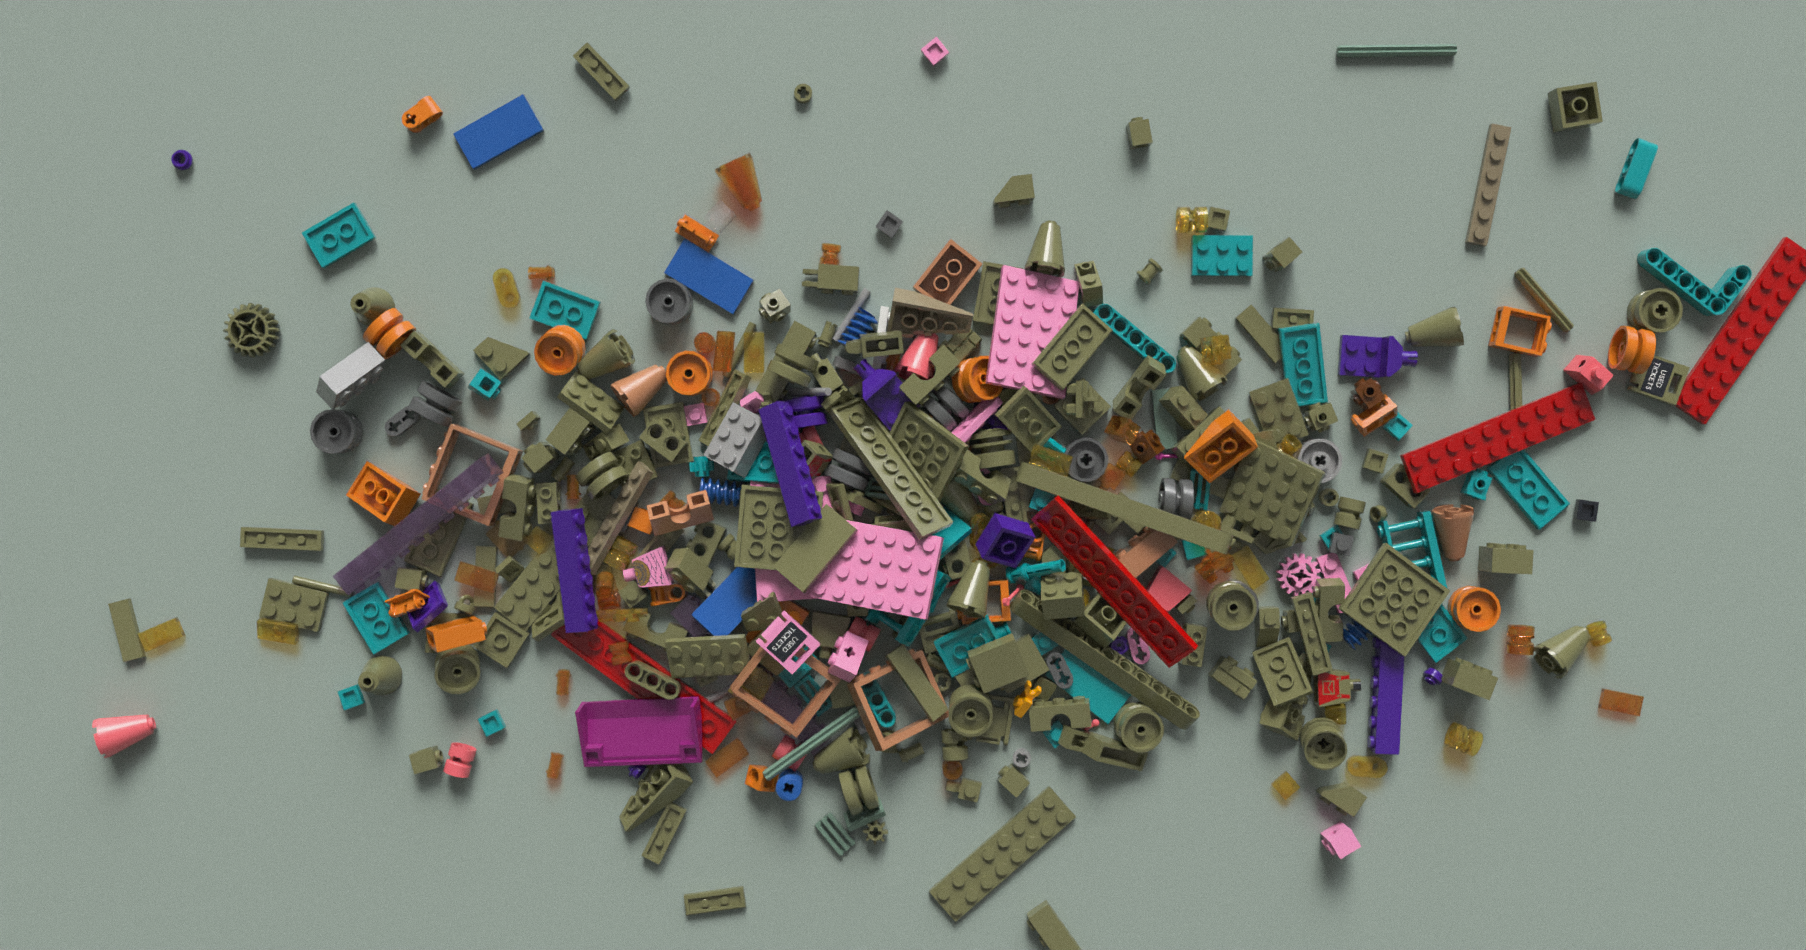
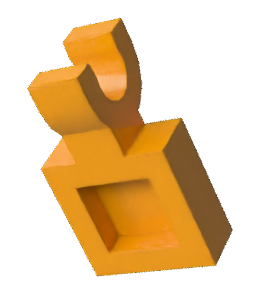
(1024, 700)

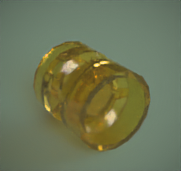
(1198, 220)
(1207, 518)
(621, 552)
(1466, 740)

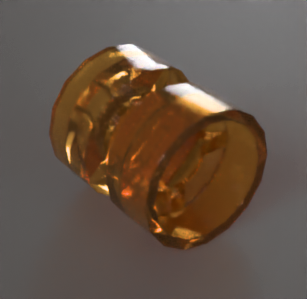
(1520, 639)

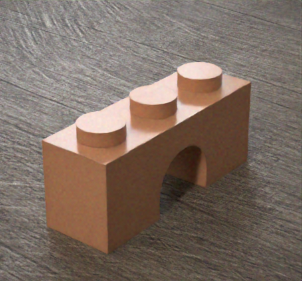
(695, 512)

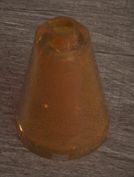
(741, 181)

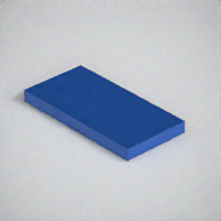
(498, 132)
(709, 276)
(724, 607)

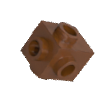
(1367, 393)
(1146, 446)

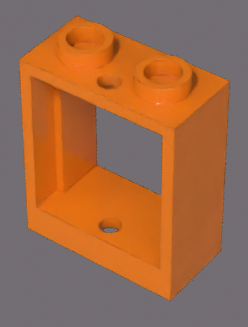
(1500, 327)
(1005, 610)
(455, 633)

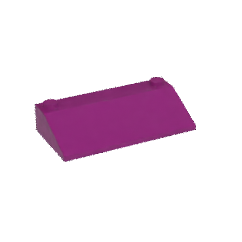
(640, 731)

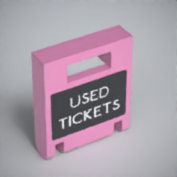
(785, 640)

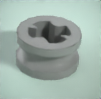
(1023, 751)

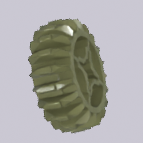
(240, 342)

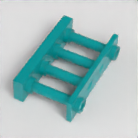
(1428, 541)
(911, 628)

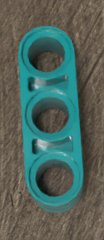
(1636, 168)
(884, 706)

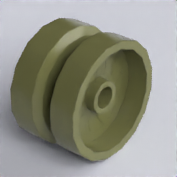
(1655, 310)
(792, 366)
(601, 476)
(1227, 615)
(457, 669)
(970, 711)
(1138, 727)
(857, 790)

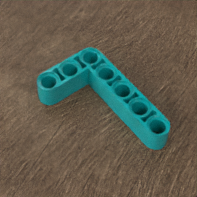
(1691, 283)
(1129, 328)

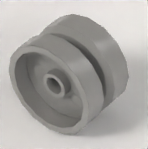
(1327, 454)

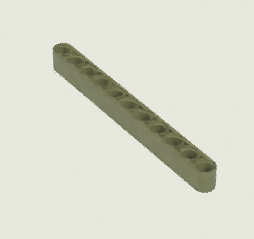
(1125, 508)
(1107, 662)

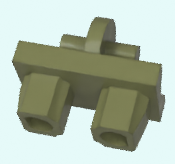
(1084, 399)
(1244, 533)

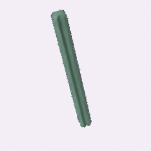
(1396, 50)
(811, 743)

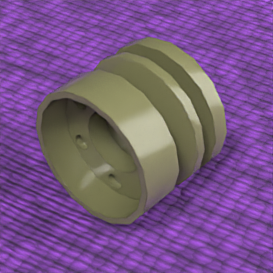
(992, 448)
(1325, 753)

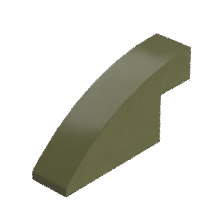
(1101, 748)

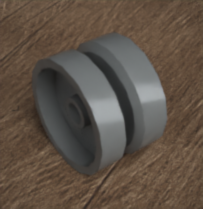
(658, 307)
(434, 404)
(945, 406)
(324, 431)
(1096, 459)
(849, 470)
(1176, 499)

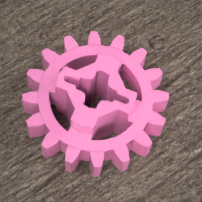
(1299, 566)

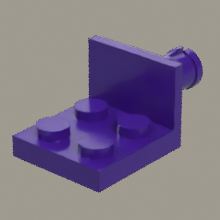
(1372, 356)
(881, 392)

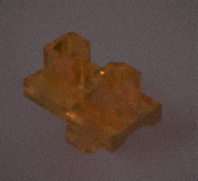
(1213, 563)

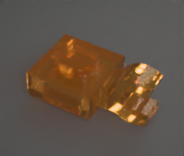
(1111, 477)

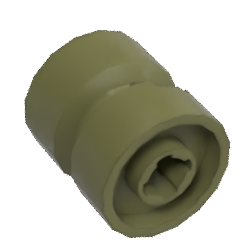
(1349, 512)
(954, 745)

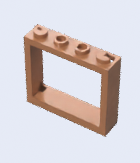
(444, 453)
(772, 716)
(867, 716)

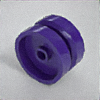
(803, 411)

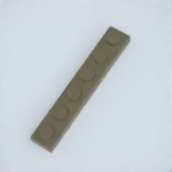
(1488, 184)
(618, 515)

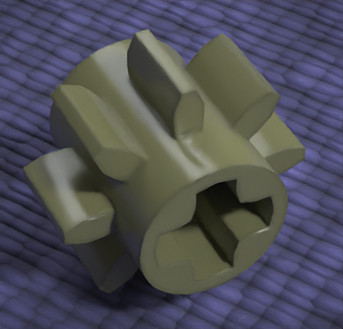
(881, 831)

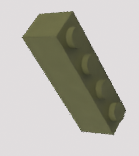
(797, 338)
(1051, 928)

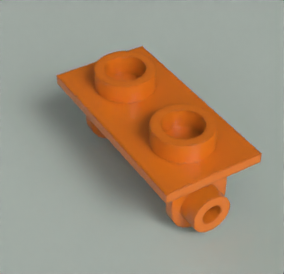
(696, 233)
(407, 602)

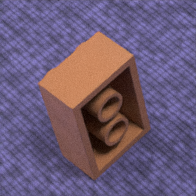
(948, 273)
(1144, 550)

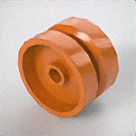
(388, 333)
(1631, 349)
(559, 350)
(687, 361)
(970, 381)
(1485, 606)

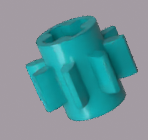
(701, 466)

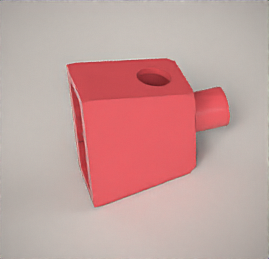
(1590, 374)
(1167, 588)

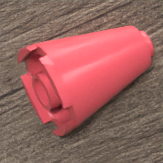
(917, 356)
(121, 732)

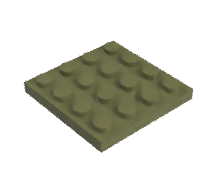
(928, 447)
(1272, 492)
(764, 527)
(1394, 599)

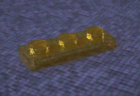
(620, 615)

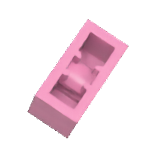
(847, 666)
(1339, 840)

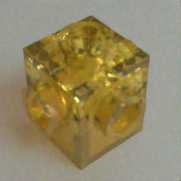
(1216, 349)

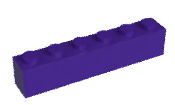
(790, 463)
(574, 570)
(1386, 699)

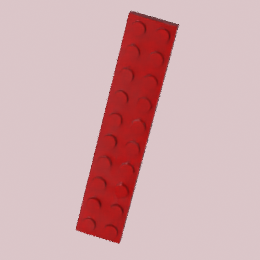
(1743, 331)
(1497, 437)
(1114, 582)
(594, 649)

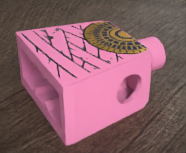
(650, 569)

